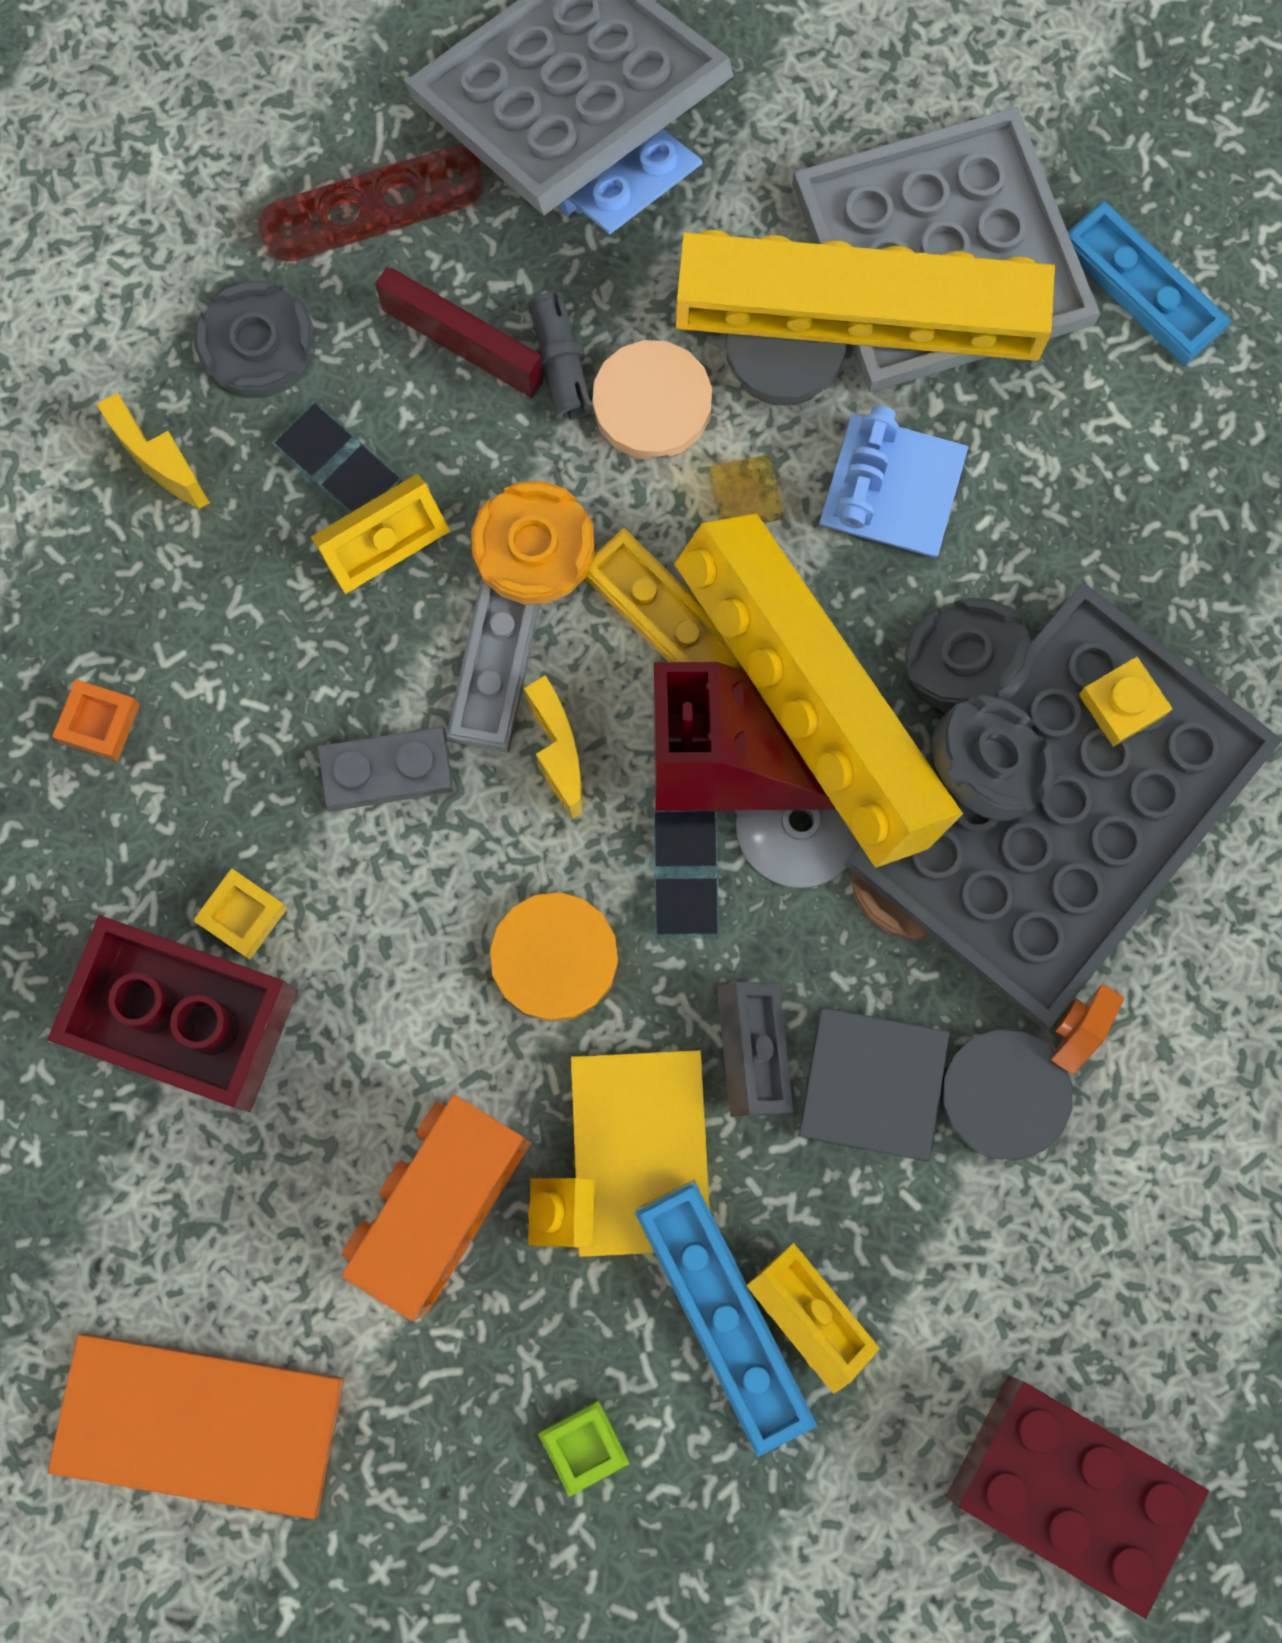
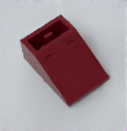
(723, 745)

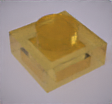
(746, 489)

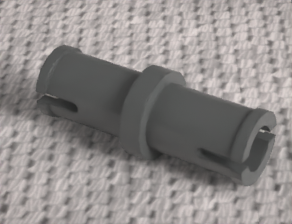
(560, 356)

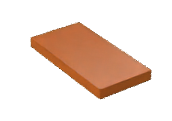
(196, 1426)

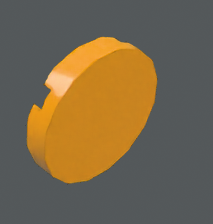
(533, 543)
(554, 957)

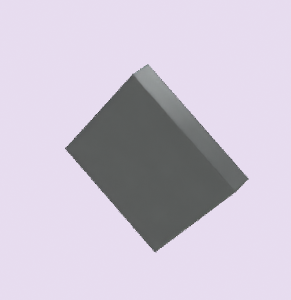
(874, 1084)

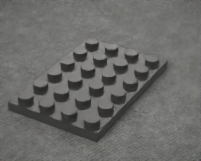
(1057, 890)

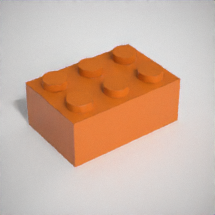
(433, 1207)

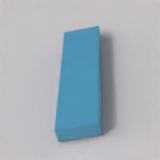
(725, 1318)

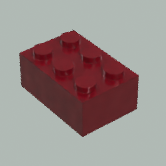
(173, 1013)
(1077, 1495)

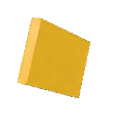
(637, 1137)

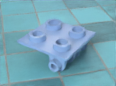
(633, 182)
(893, 484)

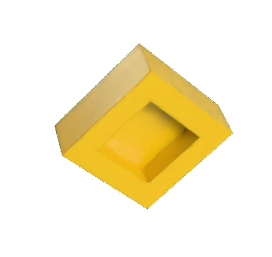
(1125, 701)
(240, 913)
(561, 1212)

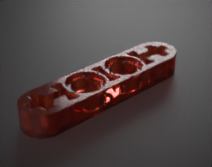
(368, 194)

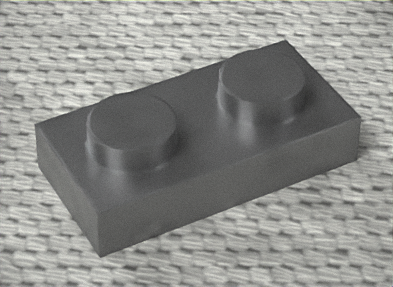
(385, 769)
(754, 1049)

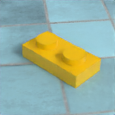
(381, 533)
(813, 1318)

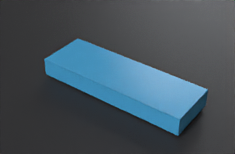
(1146, 284)

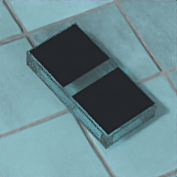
(334, 460)
(686, 875)

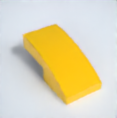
(157, 457)
(560, 759)

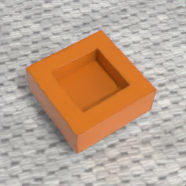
(96, 720)
(1085, 1027)

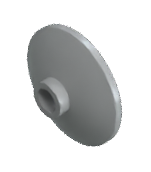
(793, 856)

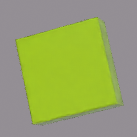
(583, 1448)

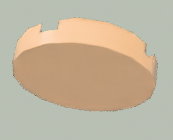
(652, 399)

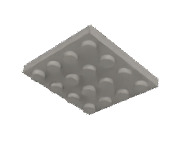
(567, 88)
(942, 193)

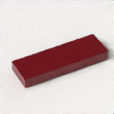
(460, 331)

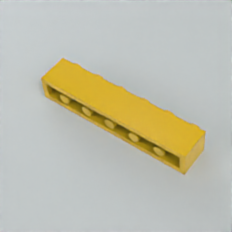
(865, 295)
(817, 689)

